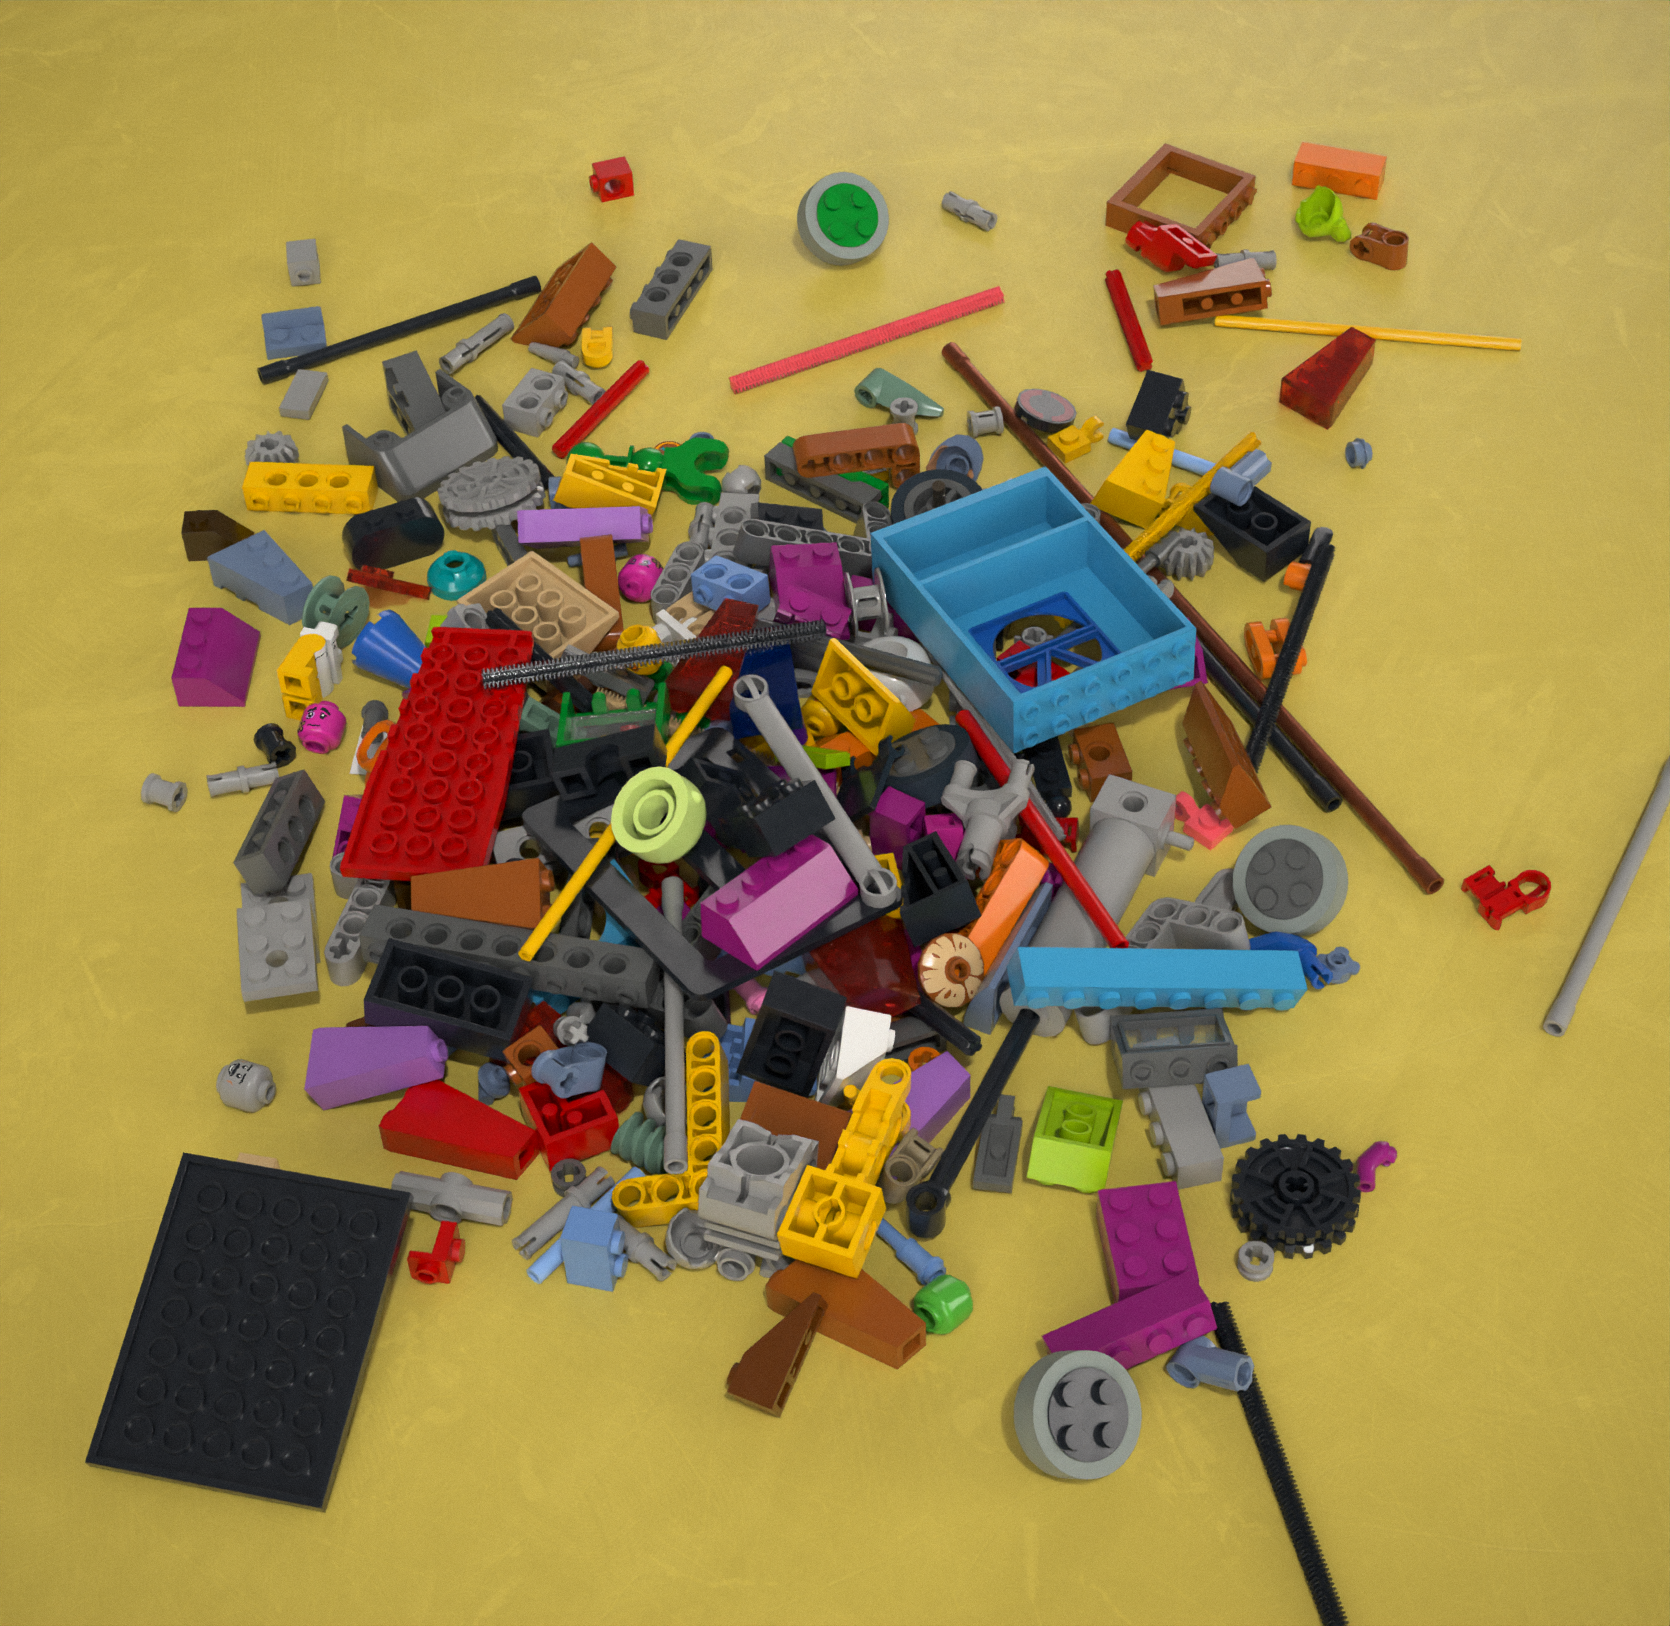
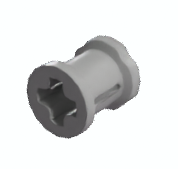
(904, 412)
(985, 422)
(164, 792)

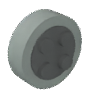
(1290, 880)

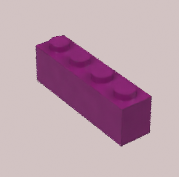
(1141, 1323)

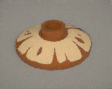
(938, 974)

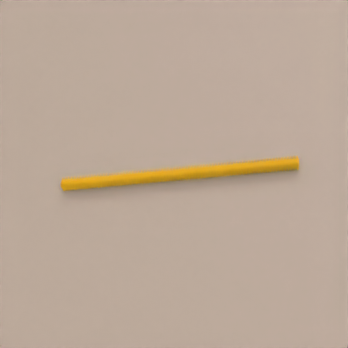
(1183, 505)

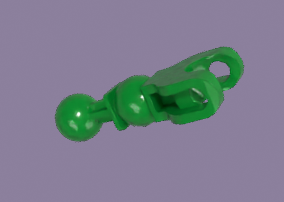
(682, 464)

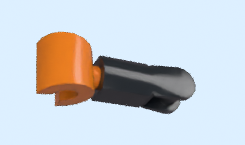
(1298, 571)

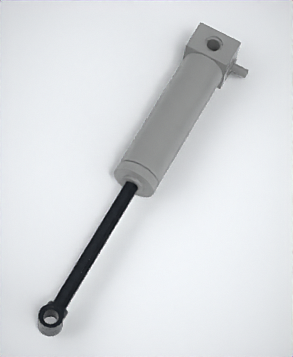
(1125, 841)

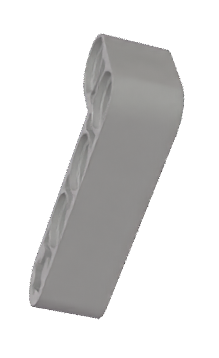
(343, 948)

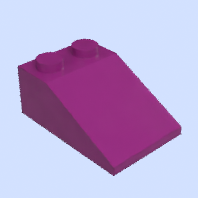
(810, 566)

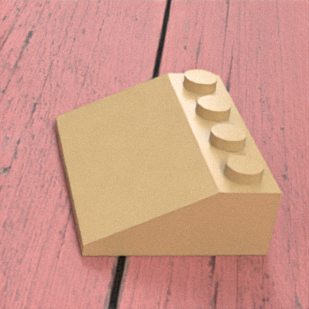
(547, 605)

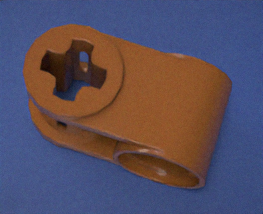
(1384, 246)

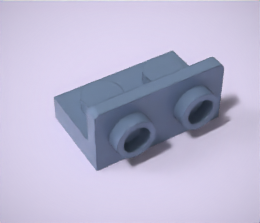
(293, 332)

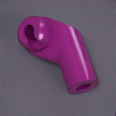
(1366, 1164)

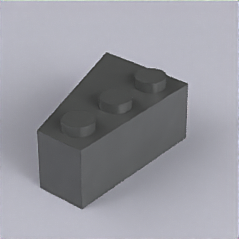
(411, 392)

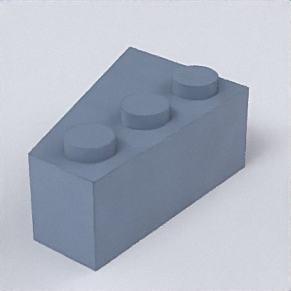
(262, 574)

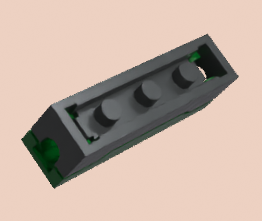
(837, 493)

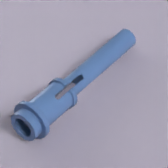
(912, 1253)

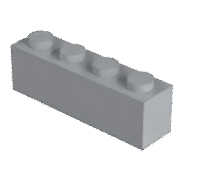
(1184, 1134)

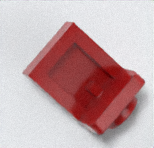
(442, 1261)

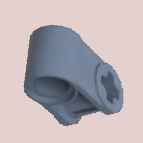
(571, 1068)

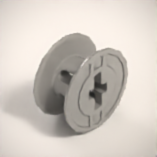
(866, 602)

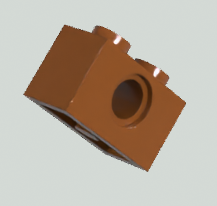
(1097, 754)

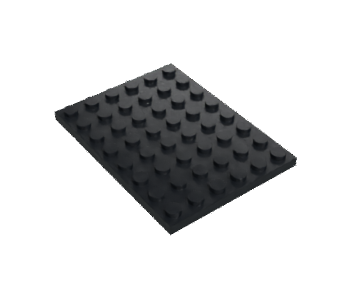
(251, 1332)

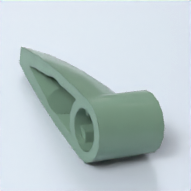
(884, 388)

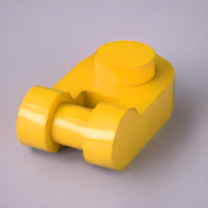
(597, 346)

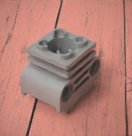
(752, 1187)

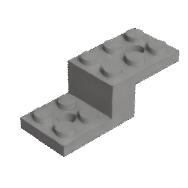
(278, 940)

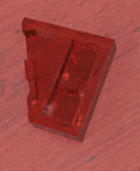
(385, 580)

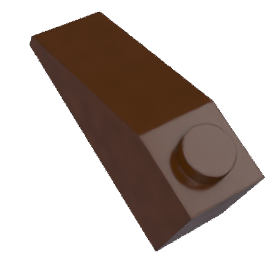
(774, 1362)

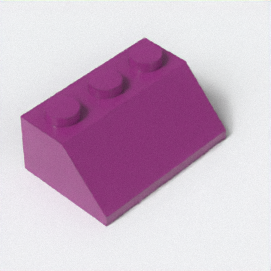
(214, 659)

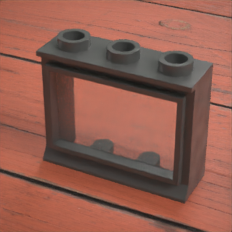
(1171, 1047)

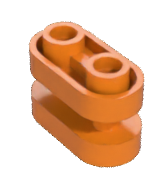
(1260, 650)

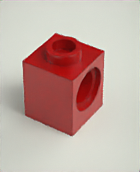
(612, 179)

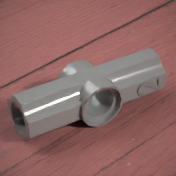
(455, 1198)

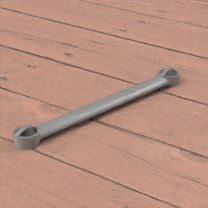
(799, 765)

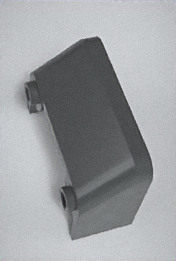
(429, 454)

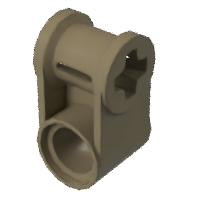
(909, 1162)

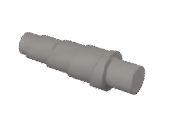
(553, 354)

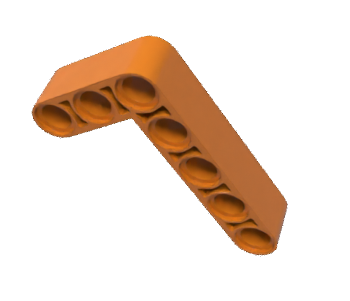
(1004, 896)

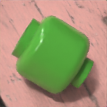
(943, 1304)

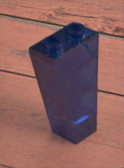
(777, 669)

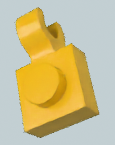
(1073, 443)

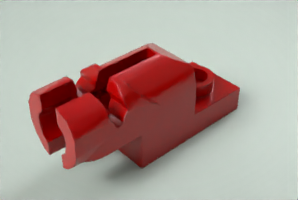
(1169, 246)

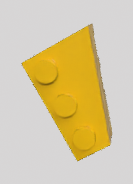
(1139, 482)
(596, 484)

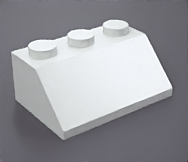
(854, 1051)

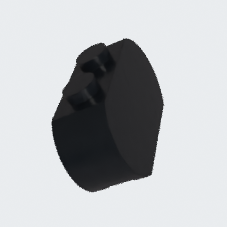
(393, 534)

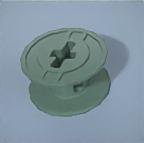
(331, 597)

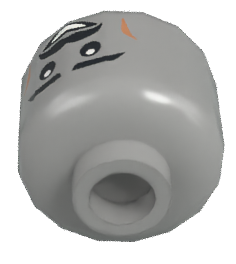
(246, 1085)

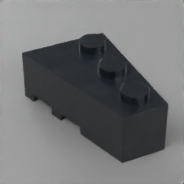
(934, 891)

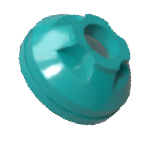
(455, 582)

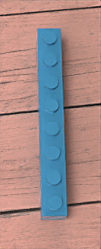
(1155, 978)

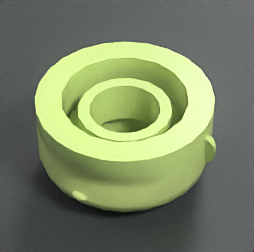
(643, 805)

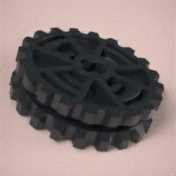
(1295, 1195)

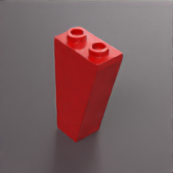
(458, 1131)

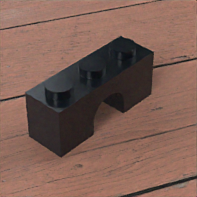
(584, 764)

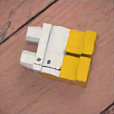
(310, 669)

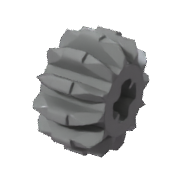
(272, 448)
(1191, 556)

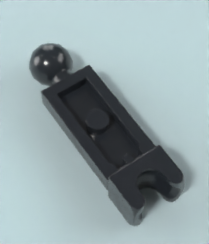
(1051, 776)

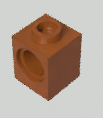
(528, 1046)

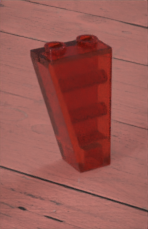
(1328, 378)
(693, 675)

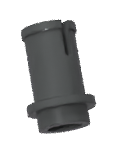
(373, 712)

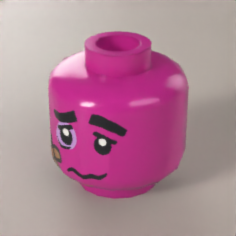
(639, 577)
(321, 727)

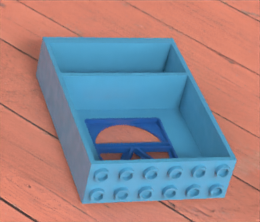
(1023, 554)

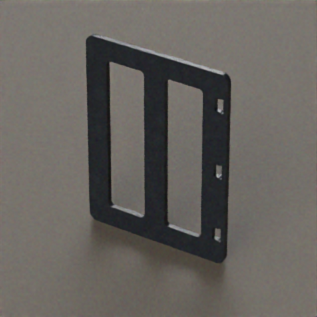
(693, 973)

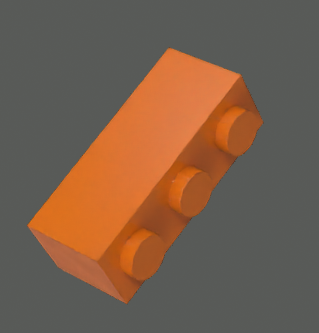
(1340, 170)

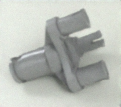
(985, 814)

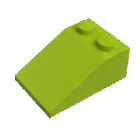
(1074, 1140)

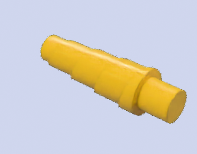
(850, 1095)

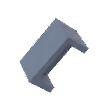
(1226, 1104)

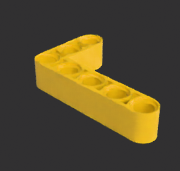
(702, 1140)

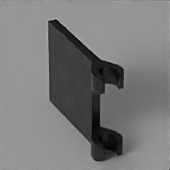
(863, 786)

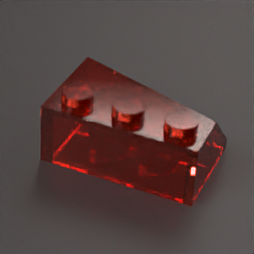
(868, 967)

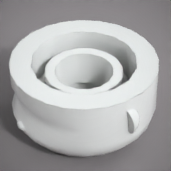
(909, 692)

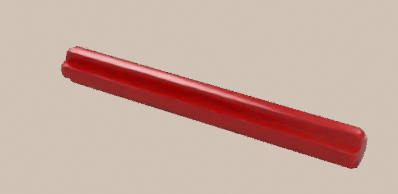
(1128, 320)
(600, 409)

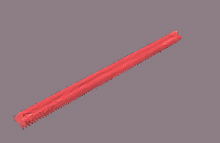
(866, 338)

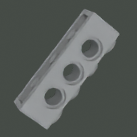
(727, 519)
(512, 841)

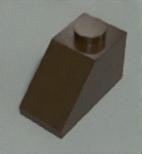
(210, 532)

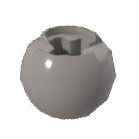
(742, 481)

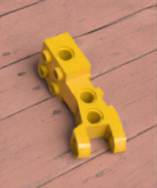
(840, 1207)

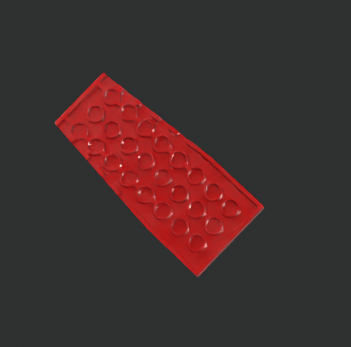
(446, 762)

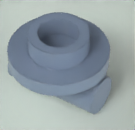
(492, 1083)

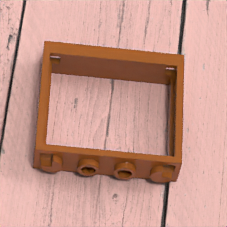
(1123, 208)

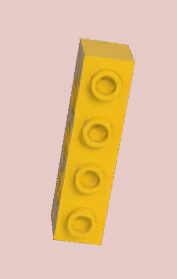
(310, 488)

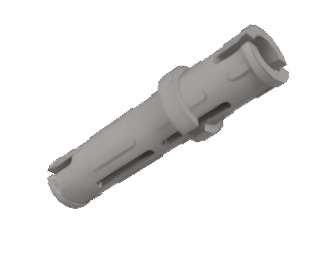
(468, 349)
(556, 1217)

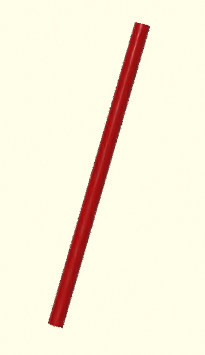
(1046, 837)

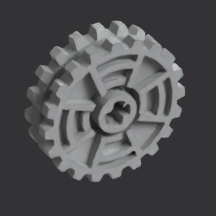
(491, 493)

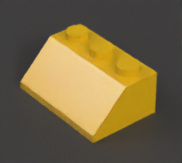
(859, 698)

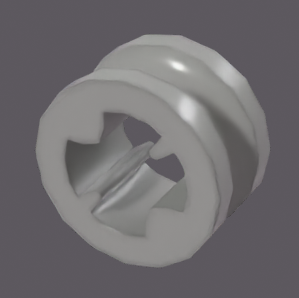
(1255, 1272)

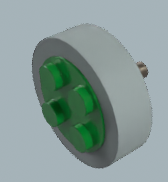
(842, 218)

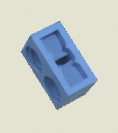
(726, 579)

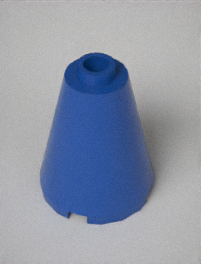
(389, 649)

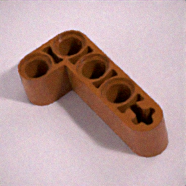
(859, 450)
(602, 581)

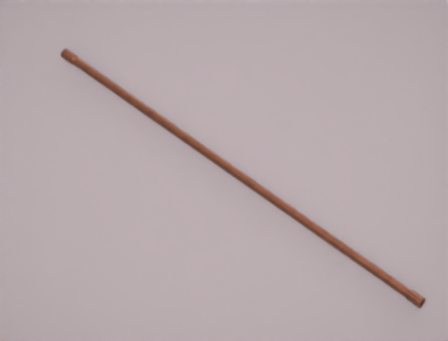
(1417, 866)

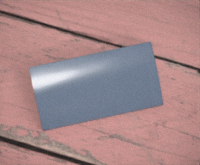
(985, 1006)

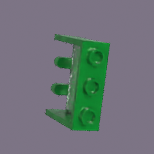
(603, 722)

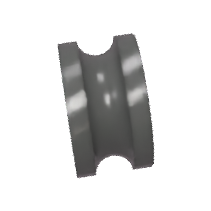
(567, 1167)

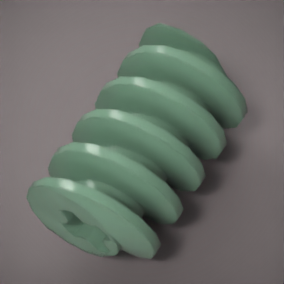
(641, 1143)

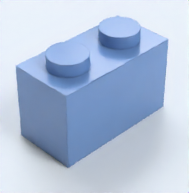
(593, 1248)

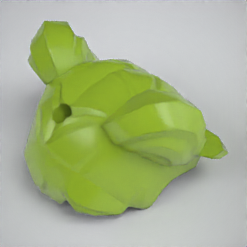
(1323, 215)

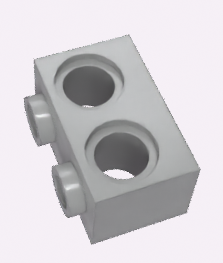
(535, 402)

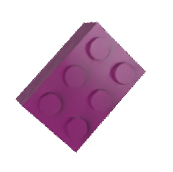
(1143, 1237)

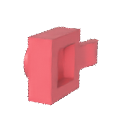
(1201, 823)

